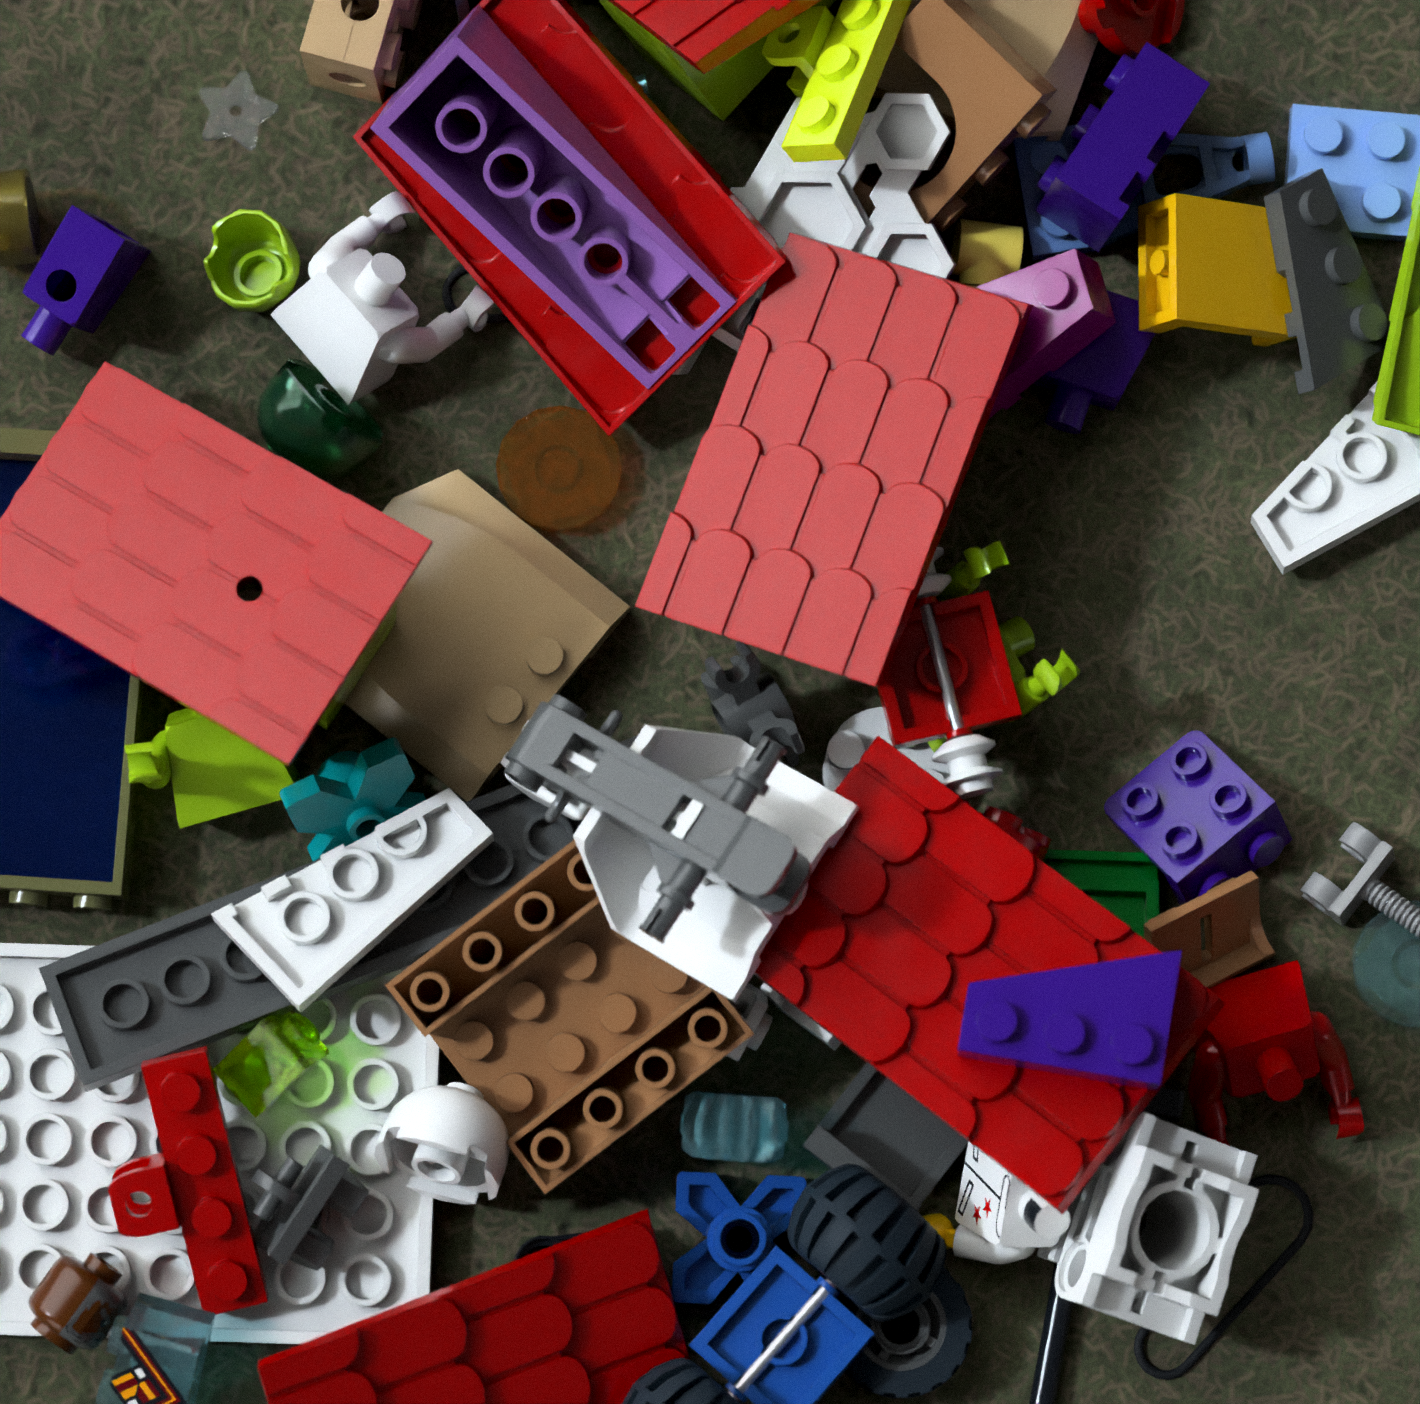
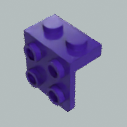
(1198, 817)

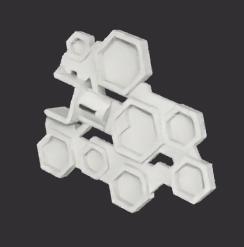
(821, 204)

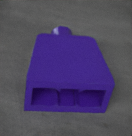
(100, 263)
(1099, 370)

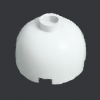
(446, 1143)

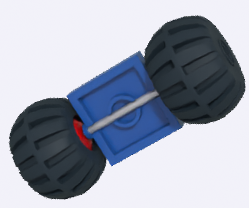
(789, 1334)

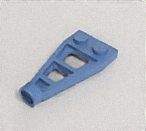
(1215, 165)

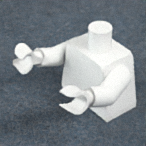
(356, 316)

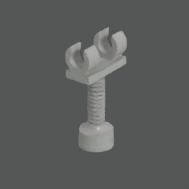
(1365, 886)

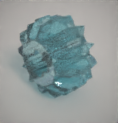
(734, 1127)

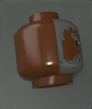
(77, 1302)

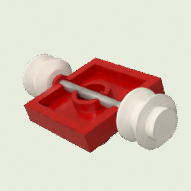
(950, 681)

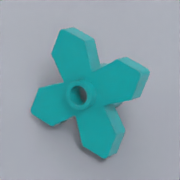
(351, 796)

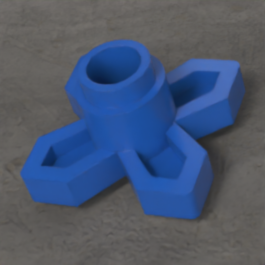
(714, 1212)

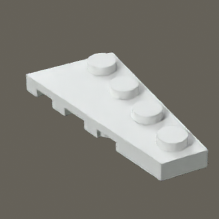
(334, 912)

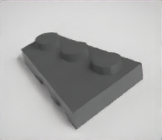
(1328, 285)

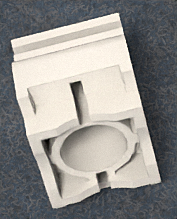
(1195, 1218)

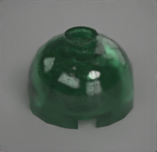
(315, 424)

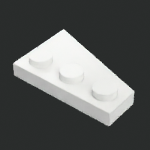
(1341, 489)

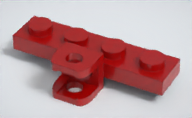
(193, 1184)

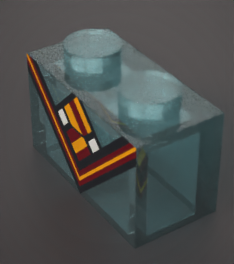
(157, 1353)

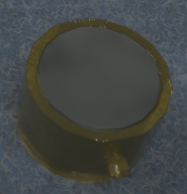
(18, 219)

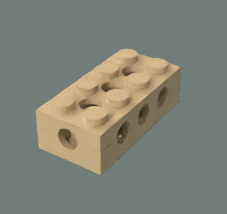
(357, 45)

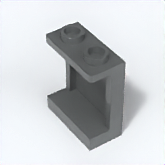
(887, 1135)

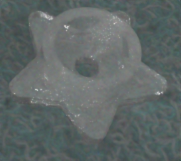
(241, 127)

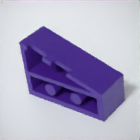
(1119, 145)
(1077, 1020)

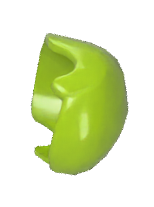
(252, 261)

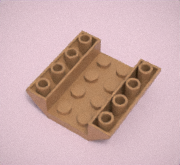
(564, 1018)

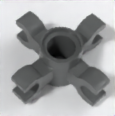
(751, 703)

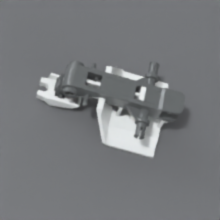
(682, 833)

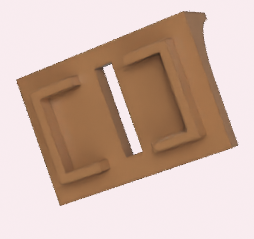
(1231, 928)

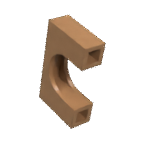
(991, 96)

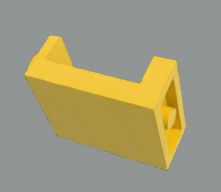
(1209, 269)

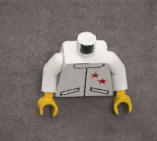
(997, 1215)

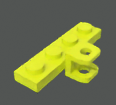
(834, 71)

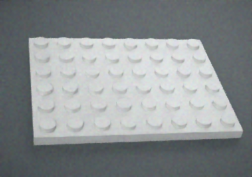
(68, 1142)

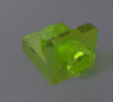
(271, 1060)

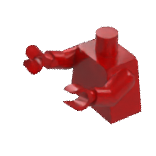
(1269, 1044)

